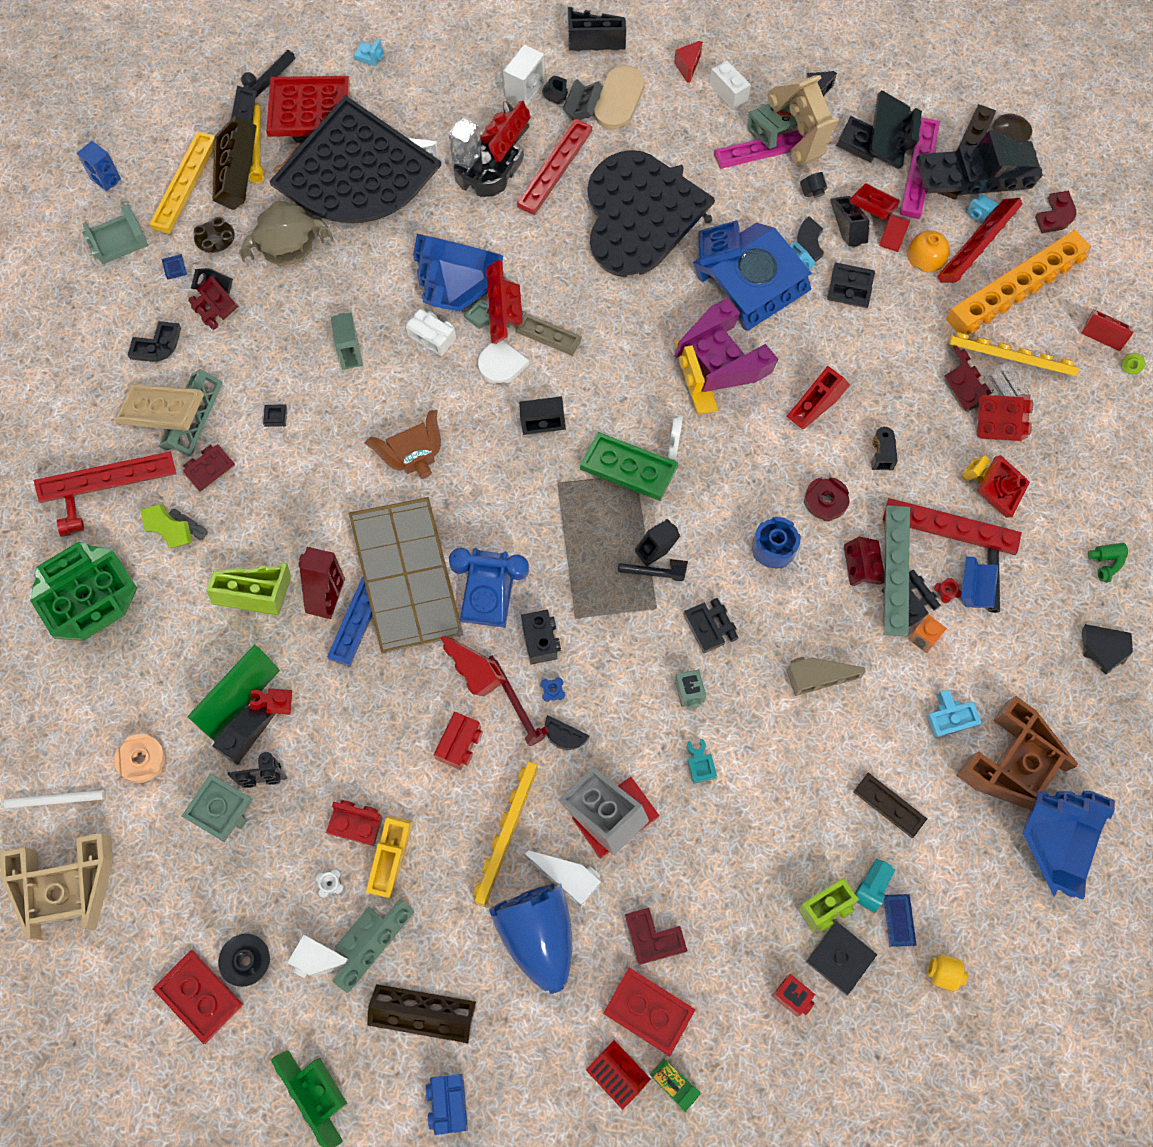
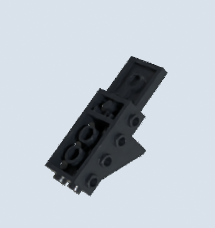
(989, 167)

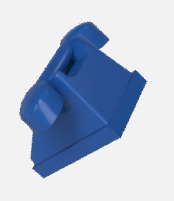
(487, 584)

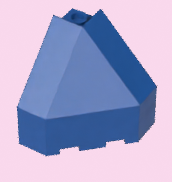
(451, 272)
(1065, 836)

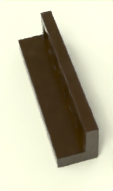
(420, 1018)

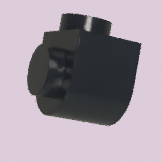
(555, 89)
(814, 185)

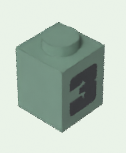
(690, 689)

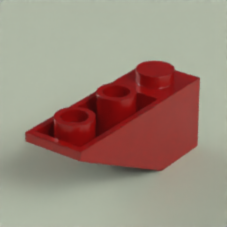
(479, 671)

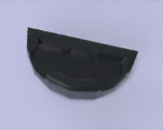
(563, 735)

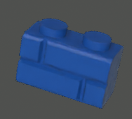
(448, 1104)

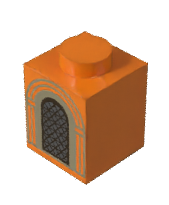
(927, 633)

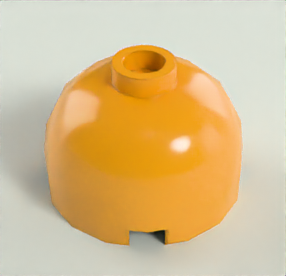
(929, 251)

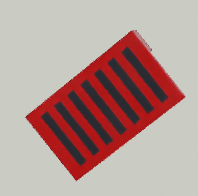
(618, 1074)

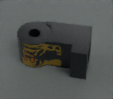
(886, 451)

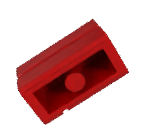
(458, 740)

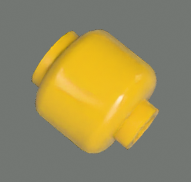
(947, 972)

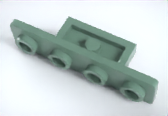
(367, 941)

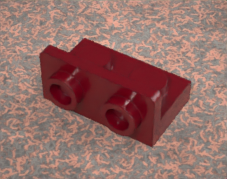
(208, 467)

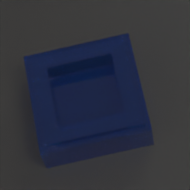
(174, 266)

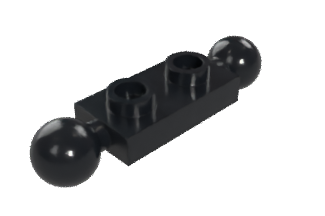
(245, 97)

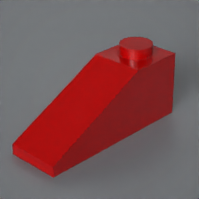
(818, 398)

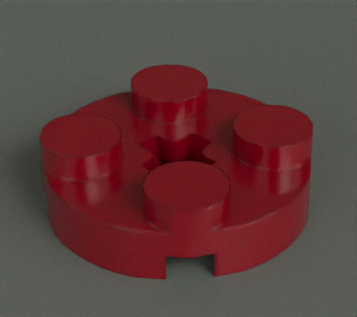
(827, 510)

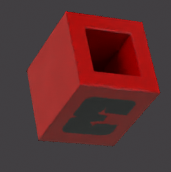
(794, 996)

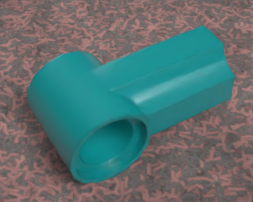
(871, 890)

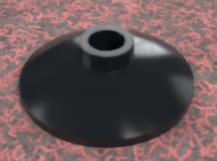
(231, 958)

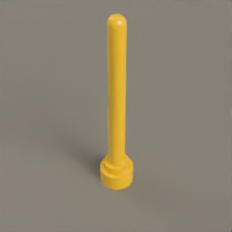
(256, 172)

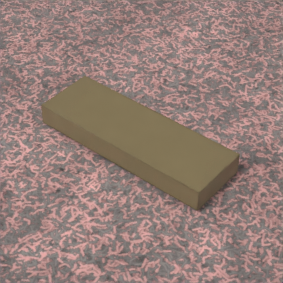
(549, 334)

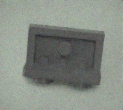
(582, 100)

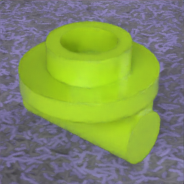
(1133, 363)

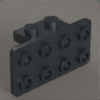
(894, 129)

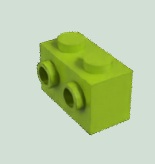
(828, 905)

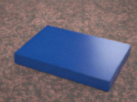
(719, 243)

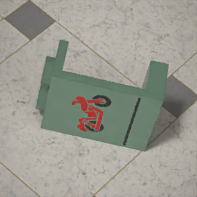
(766, 123)

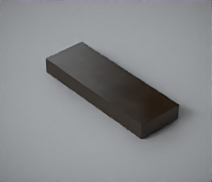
(890, 805)

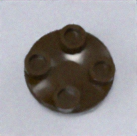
(1013, 126)
(214, 235)

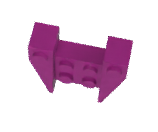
(719, 356)

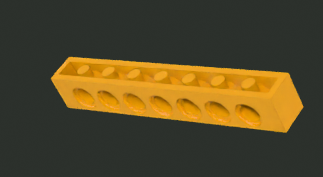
(1018, 283)

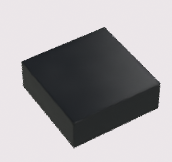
(275, 415)

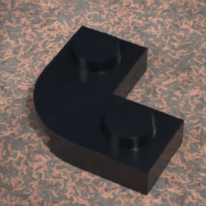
(160, 347)

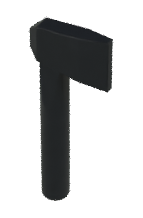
(677, 570)

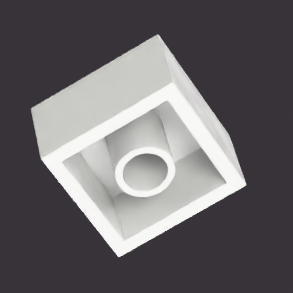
(524, 75)

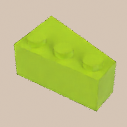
(250, 589)

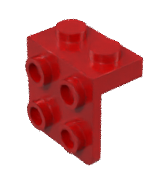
(1004, 417)

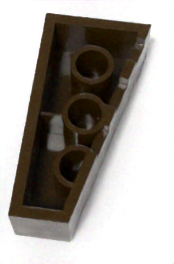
(232, 162)

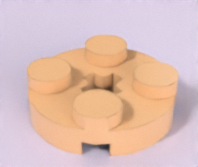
(149, 767)

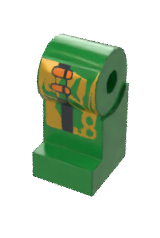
(675, 1085)

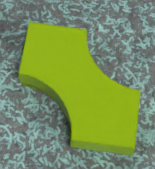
(173, 531)

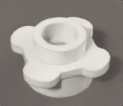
(323, 879)

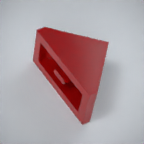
(687, 59)
(894, 232)

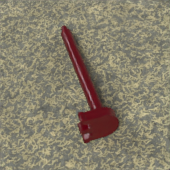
(534, 736)

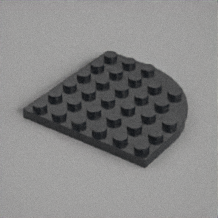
(355, 168)

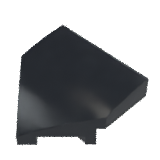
(1106, 646)

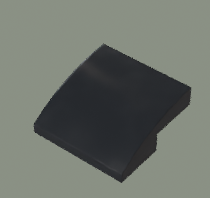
(851, 285)

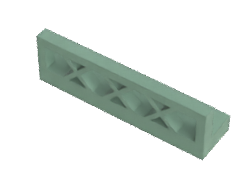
(171, 436)

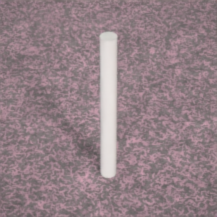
(54, 799)

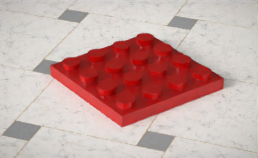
(302, 103)

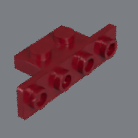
(965, 382)

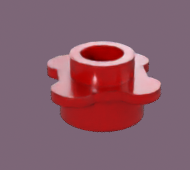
(949, 584)

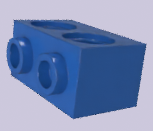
(99, 166)

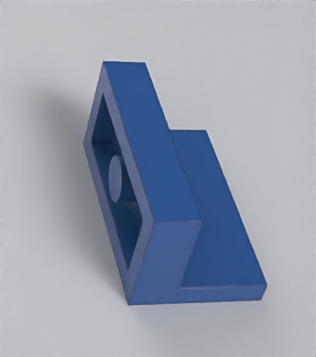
(979, 584)

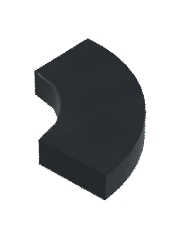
(808, 238)

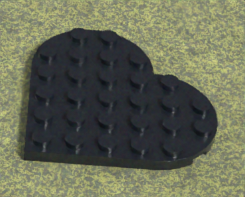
(640, 211)

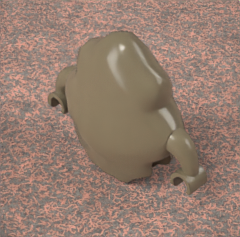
(284, 234)

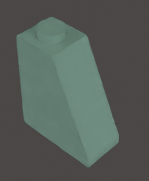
(346, 341)

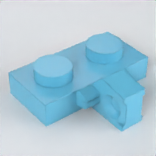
(952, 716)

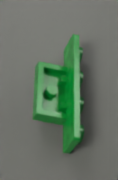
(314, 1095)

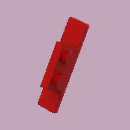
(505, 129)
(503, 301)

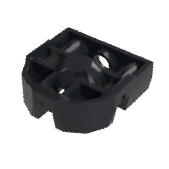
(494, 179)

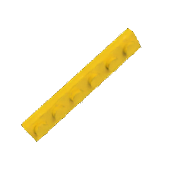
(183, 183)
(1023, 355)
(501, 843)

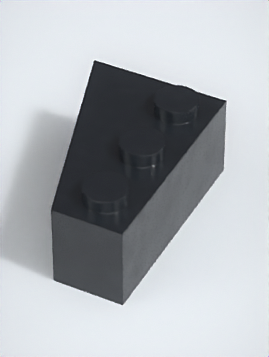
(595, 31)

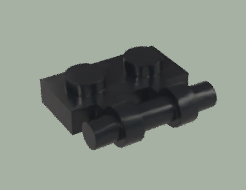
(917, 607)
(704, 627)

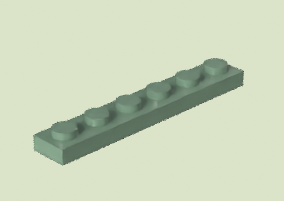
(896, 571)

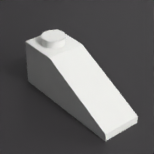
(576, 880)

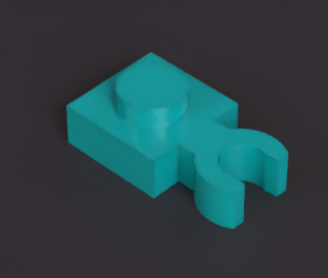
(701, 765)

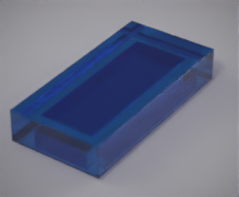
(899, 920)

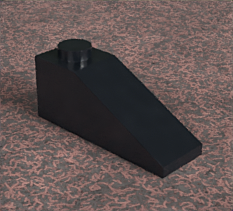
(851, 221)
(242, 733)

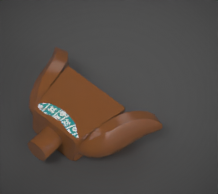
(412, 448)

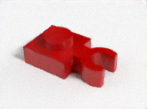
(277, 701)

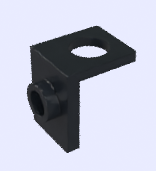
(225, 281)

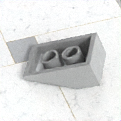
(604, 810)

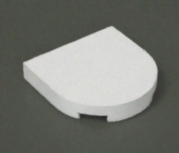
(501, 363)
(675, 435)

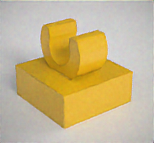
(976, 469)

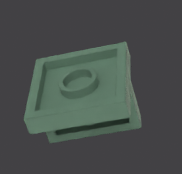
(218, 808)

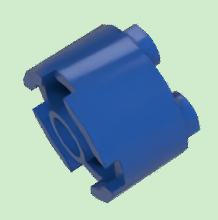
(780, 553)

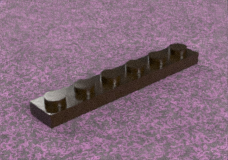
(974, 133)

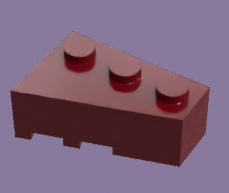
(320, 581)

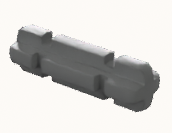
(195, 529)

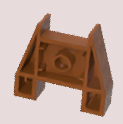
(1025, 764)

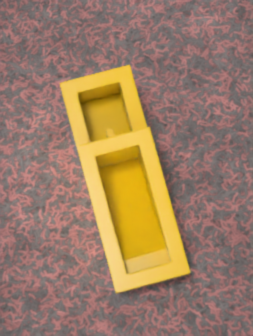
(389, 856)

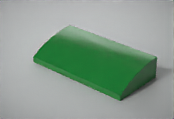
(233, 692)

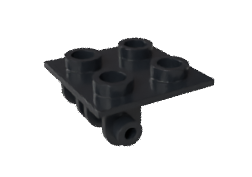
(268, 771)

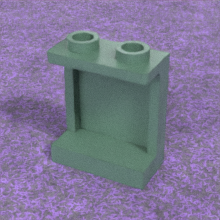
(115, 237)

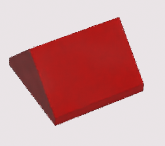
(1107, 330)

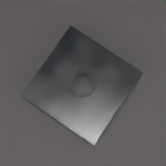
(857, 138)
(841, 958)

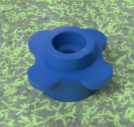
(552, 695)

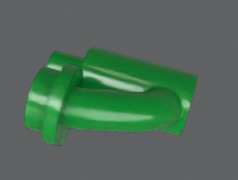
(1109, 552)

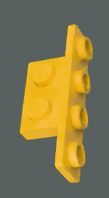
(703, 401)

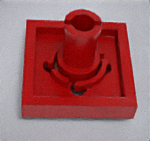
(1007, 481)

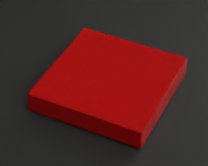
(875, 201)

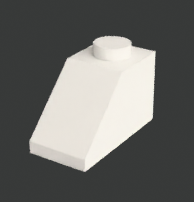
(314, 959)

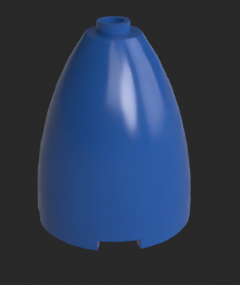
(537, 934)

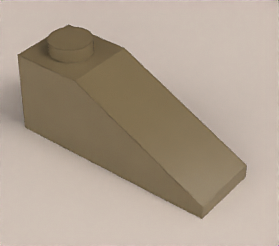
(817, 674)

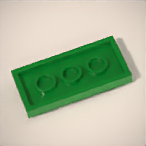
(629, 466)

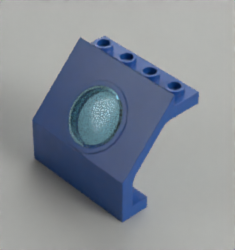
(762, 278)

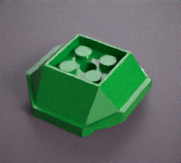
(71, 575)

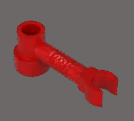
(71, 523)

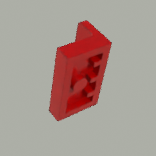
(354, 823)

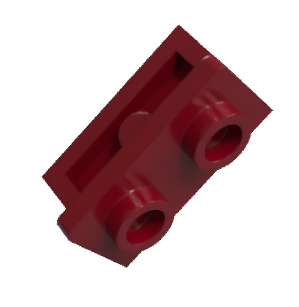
(864, 561)

